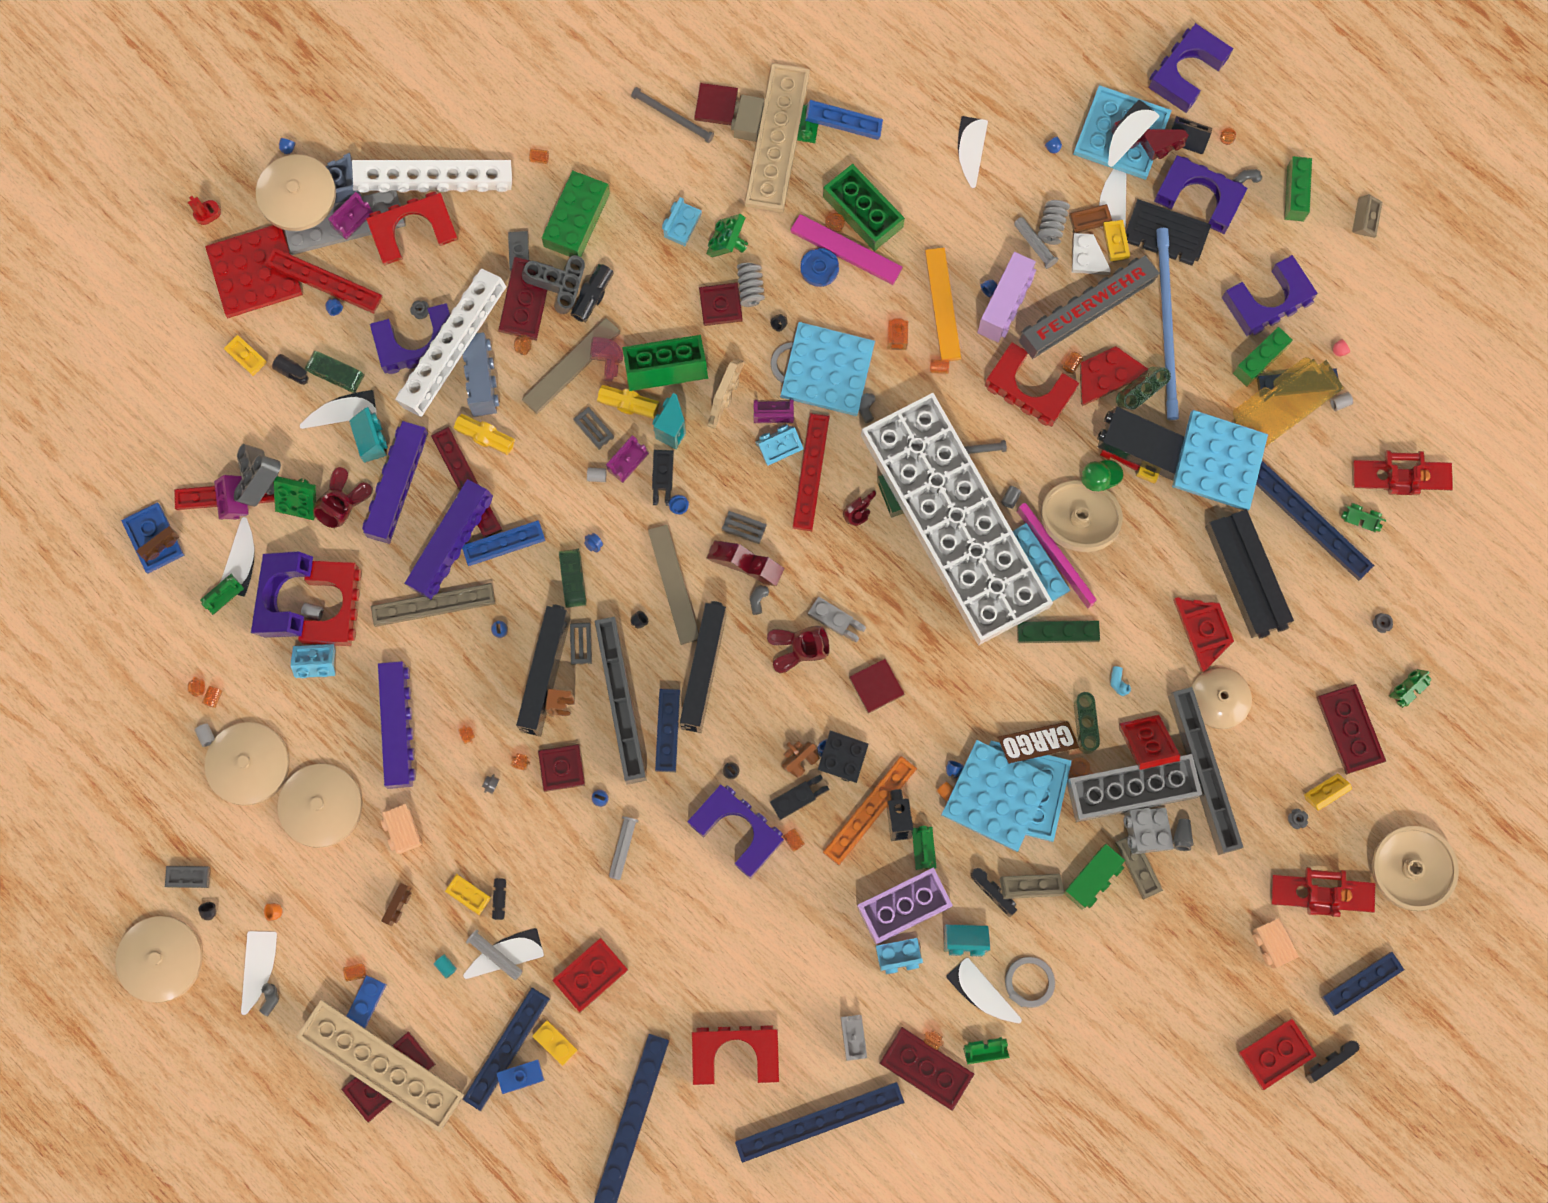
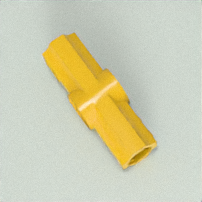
(628, 401)
(484, 434)

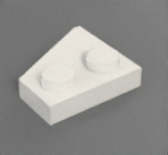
(1088, 256)

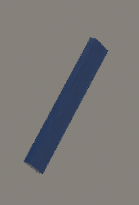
(506, 1049)

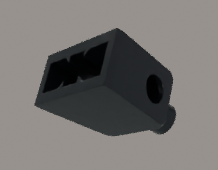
(899, 823)

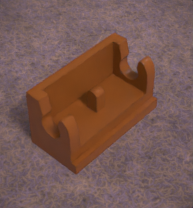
(557, 702)

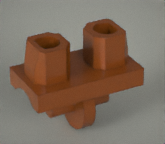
(806, 752)

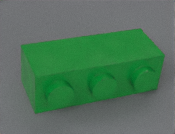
(1298, 189)
(1262, 356)
(1095, 877)

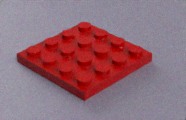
(242, 275)

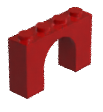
(384, 224)
(1044, 408)
(340, 628)
(706, 1044)

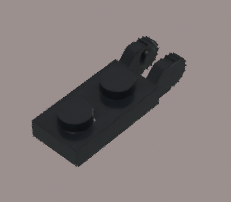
(662, 474)
(797, 798)
(992, 890)
(1333, 1060)

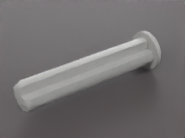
(1035, 242)
(622, 847)
(494, 955)

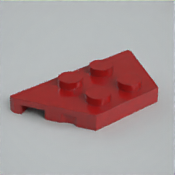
(1107, 373)
(1205, 629)

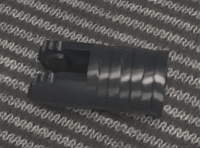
(290, 369)

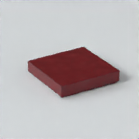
(716, 104)
(720, 304)
(876, 686)
(561, 768)

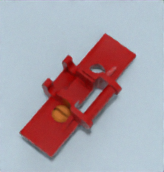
(1403, 481)
(1324, 900)

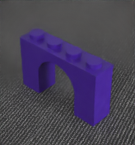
(1195, 44)
(1186, 173)
(1253, 316)
(393, 356)
(274, 572)
(723, 804)

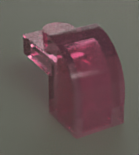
(608, 351)

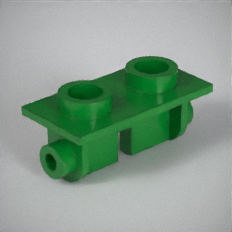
(807, 129)
(1355, 514)
(221, 594)
(1417, 680)
(924, 848)
(979, 1052)

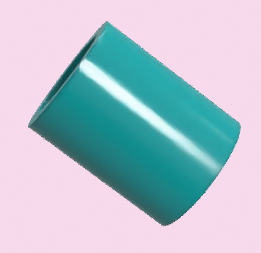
(445, 966)

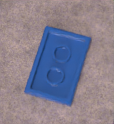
(146, 525)

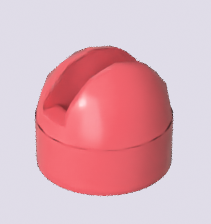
(1341, 348)

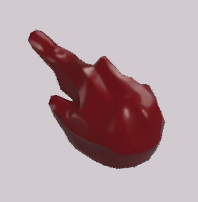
(854, 512)

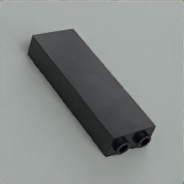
(1141, 442)
(1249, 574)
(703, 667)
(543, 670)

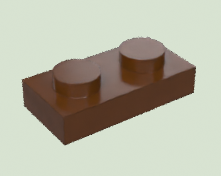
(161, 541)
(393, 911)

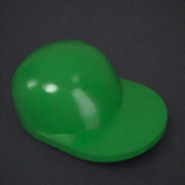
(1101, 475)

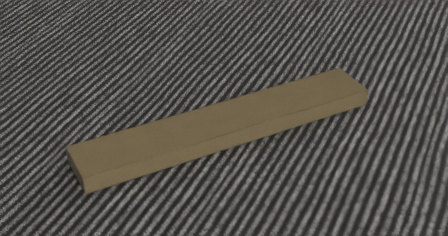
(567, 368)
(674, 584)
(440, 604)

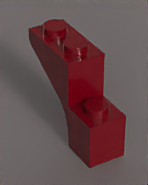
(1159, 141)
(742, 560)

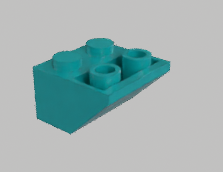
(670, 424)
(368, 435)
(966, 939)

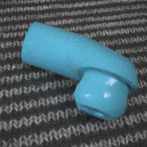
(1117, 683)

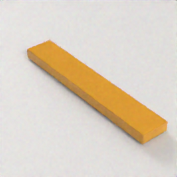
(942, 304)

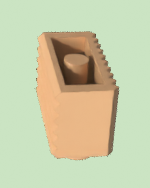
(401, 829)
(1275, 943)

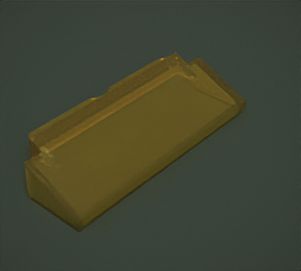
(1295, 397)

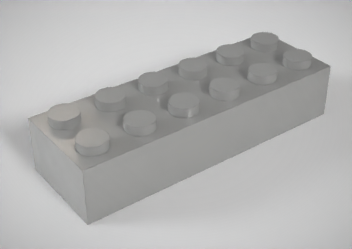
(1131, 789)

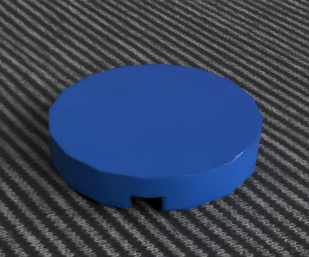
(819, 267)

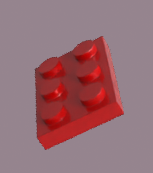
(1149, 742)
(590, 975)
(1277, 1054)

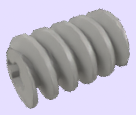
(1053, 221)
(749, 284)

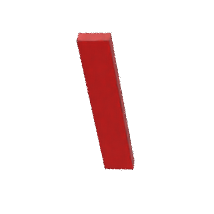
(323, 280)
(811, 472)
(203, 498)

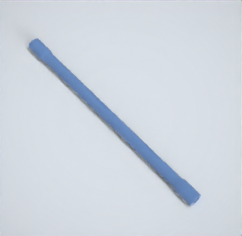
(1163, 244)

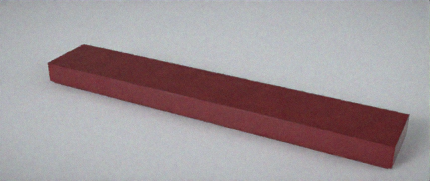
(460, 473)

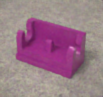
(350, 216)
(774, 411)
(627, 459)
(226, 505)

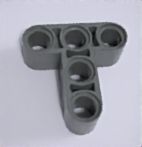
(560, 277)
(256, 473)

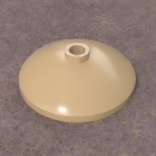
(1220, 712)

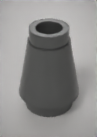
(1183, 835)

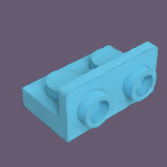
(681, 222)
(779, 444)
(313, 661)
(899, 955)

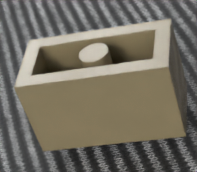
(748, 118)

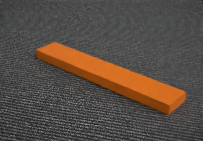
(869, 811)

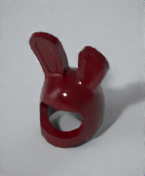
(335, 505)
(807, 645)

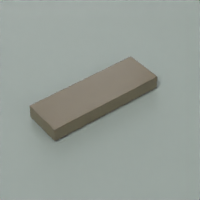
(1139, 870)
(1031, 886)

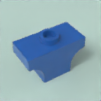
(520, 1076)

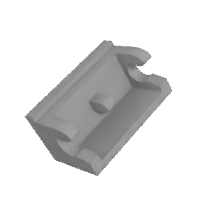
(853, 1037)

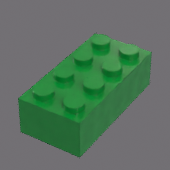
(863, 207)
(575, 215)
(665, 362)

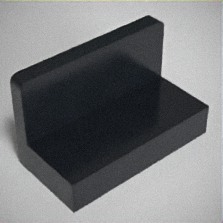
(1198, 134)

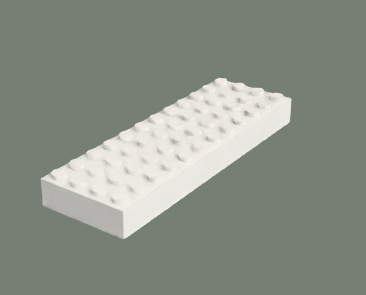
(956, 519)

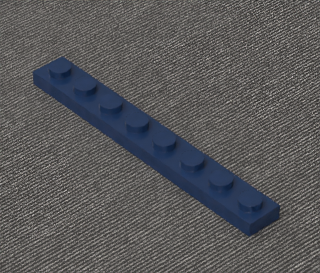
(1313, 523)
(632, 1120)
(819, 1122)

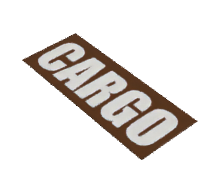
(1038, 742)

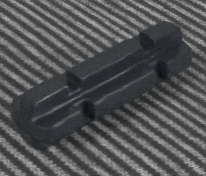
(499, 897)

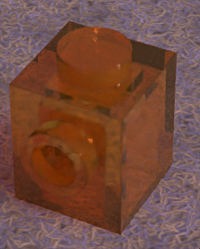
(897, 334)

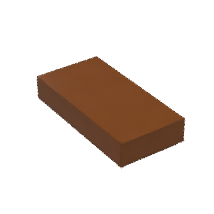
(1090, 218)

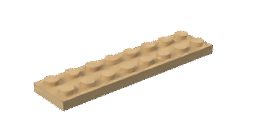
(777, 138)
(380, 1065)

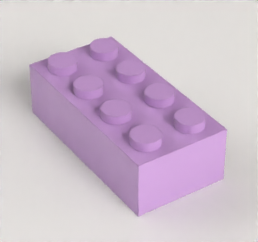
(1007, 297)
(904, 906)

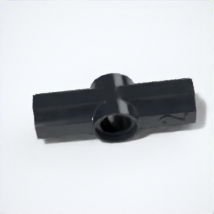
(592, 293)

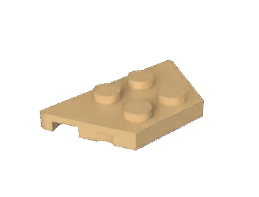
(723, 395)

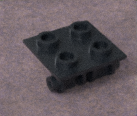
(843, 756)

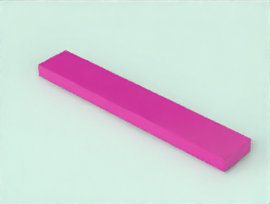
(846, 249)
(1057, 556)

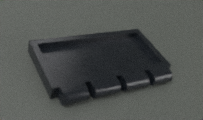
(1186, 234)

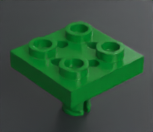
(726, 236)
(297, 494)

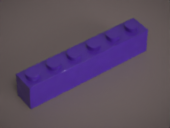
(395, 482)
(449, 539)
(395, 725)

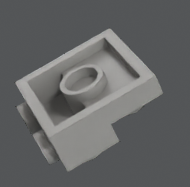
(1148, 830)

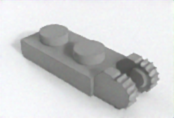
(835, 619)

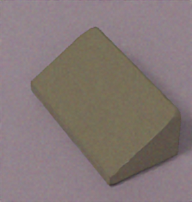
(1367, 216)

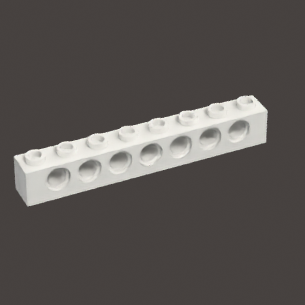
(423, 168)
(450, 353)

